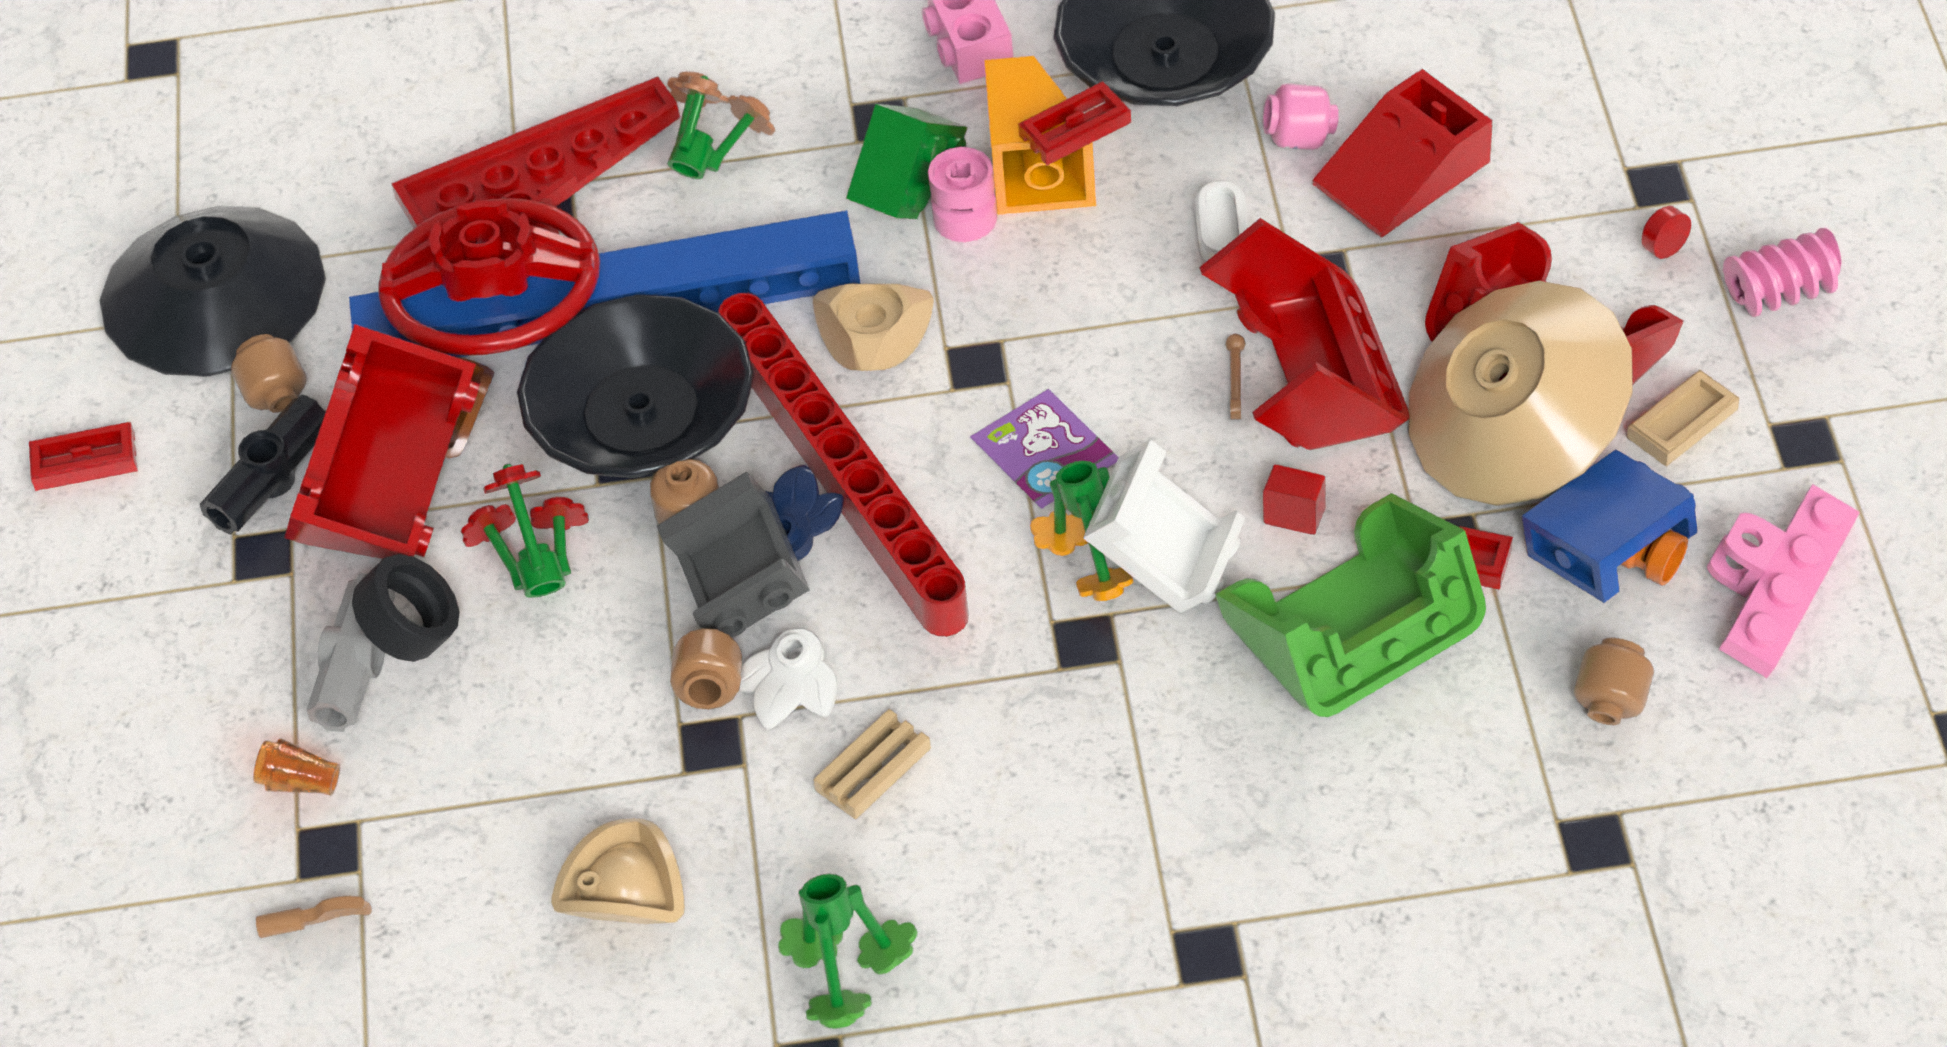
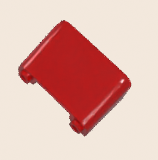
(1519, 257)
(381, 448)

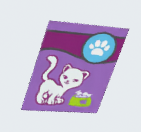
(1040, 441)

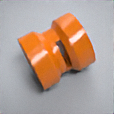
(1660, 557)

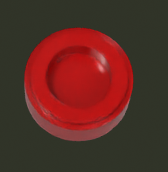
(1666, 232)

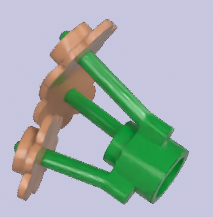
(694, 148)

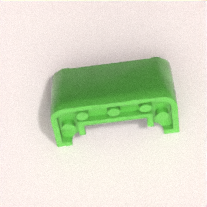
(1368, 618)

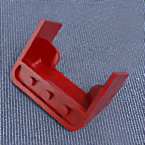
(1322, 335)

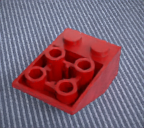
(1407, 153)

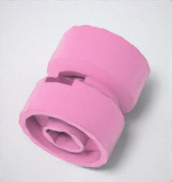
(962, 194)

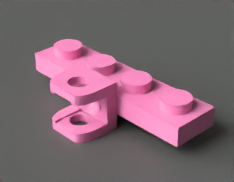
(1778, 574)

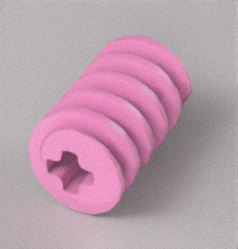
(1784, 270)

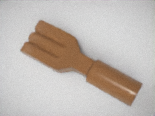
(297, 919)

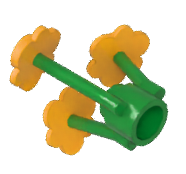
(1079, 490)

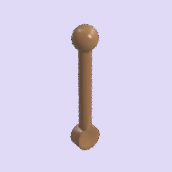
(1235, 345)

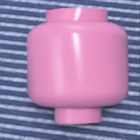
(1299, 116)

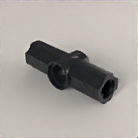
(264, 465)

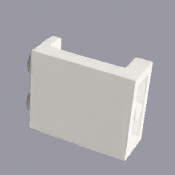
(1162, 531)

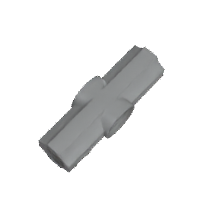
(345, 667)

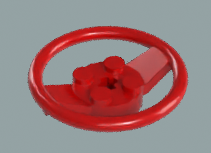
(485, 253)

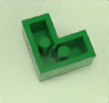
(897, 157)

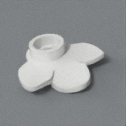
(785, 683)

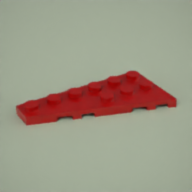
(546, 159)

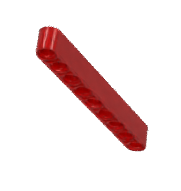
(848, 467)

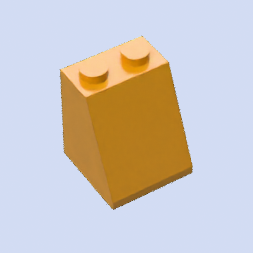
(1022, 180)

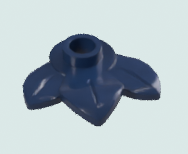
(803, 509)

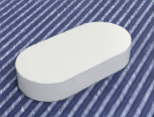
(1219, 216)

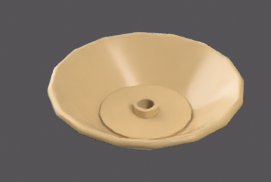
(1548, 413)

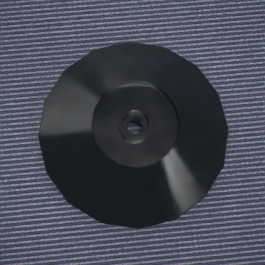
(1164, 47)
(208, 285)
(635, 385)

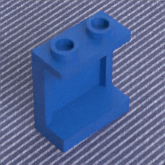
(1605, 521)

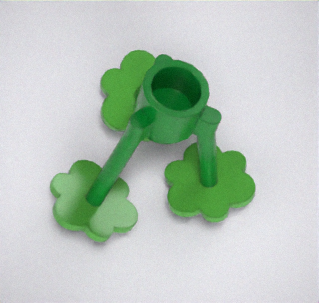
(826, 915)

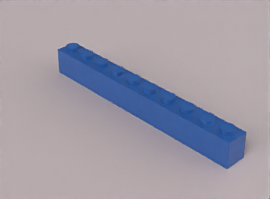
(764, 260)

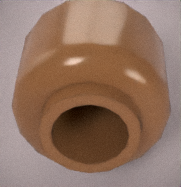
(268, 373)
(680, 486)
(706, 669)
(1614, 681)

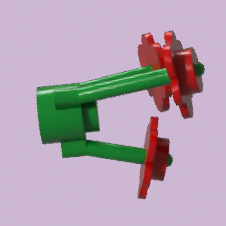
(538, 568)

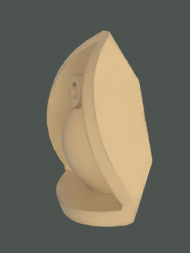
(872, 323)
(621, 876)

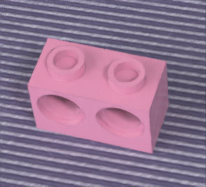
(968, 35)

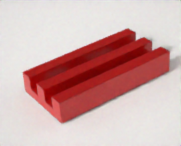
(1079, 127)
(83, 462)

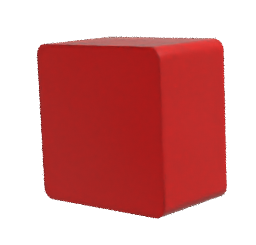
(1294, 499)

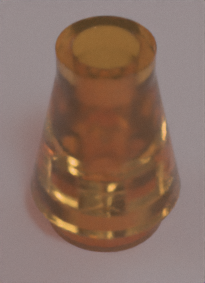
(293, 769)

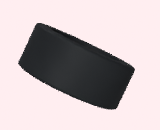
(390, 628)

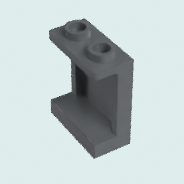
(735, 556)

